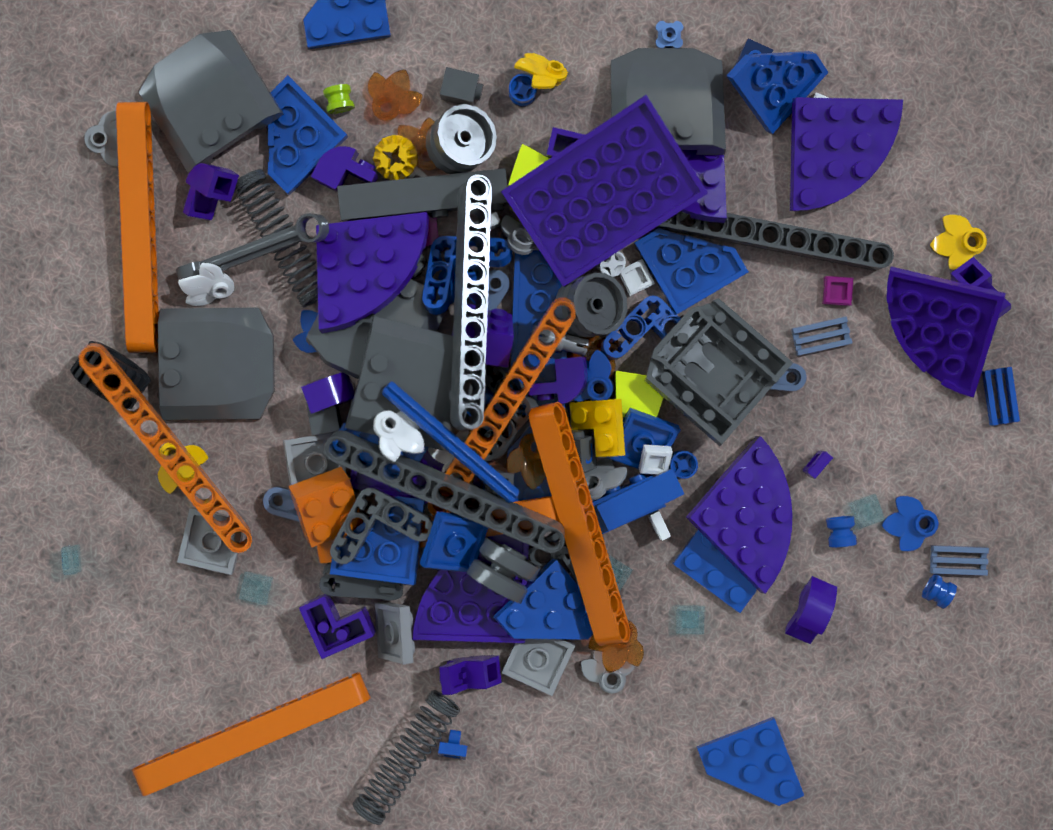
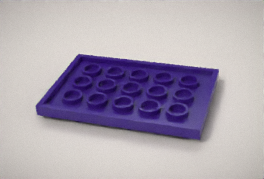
(604, 191)

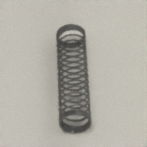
(243, 185)
(434, 700)

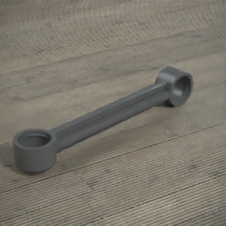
(261, 246)

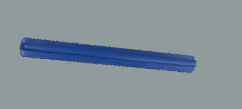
(450, 442)

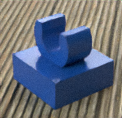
(452, 748)

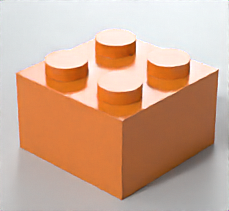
(324, 505)

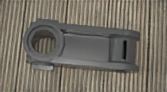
(358, 587)

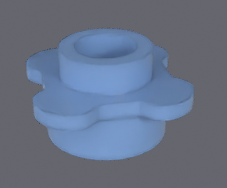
(668, 42)

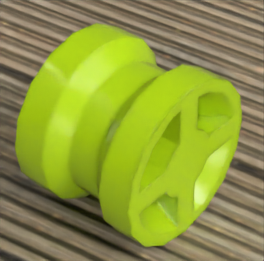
(338, 98)

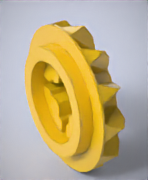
(407, 153)

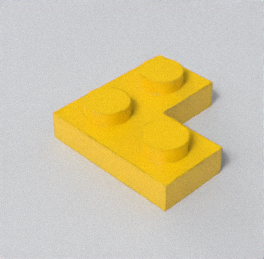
(607, 422)

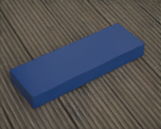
(640, 499)

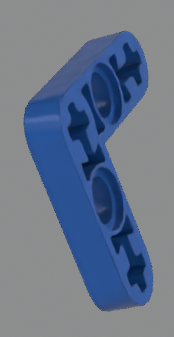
(445, 286)
(656, 323)

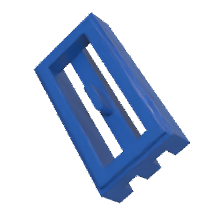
(1011, 393)

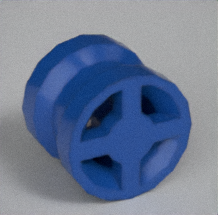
(939, 591)

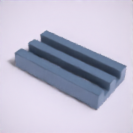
(844, 330)
(983, 561)

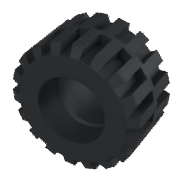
(133, 371)

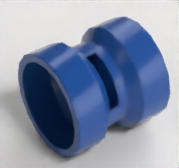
(522, 85)
(686, 466)
(841, 534)

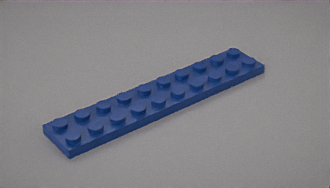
(532, 295)

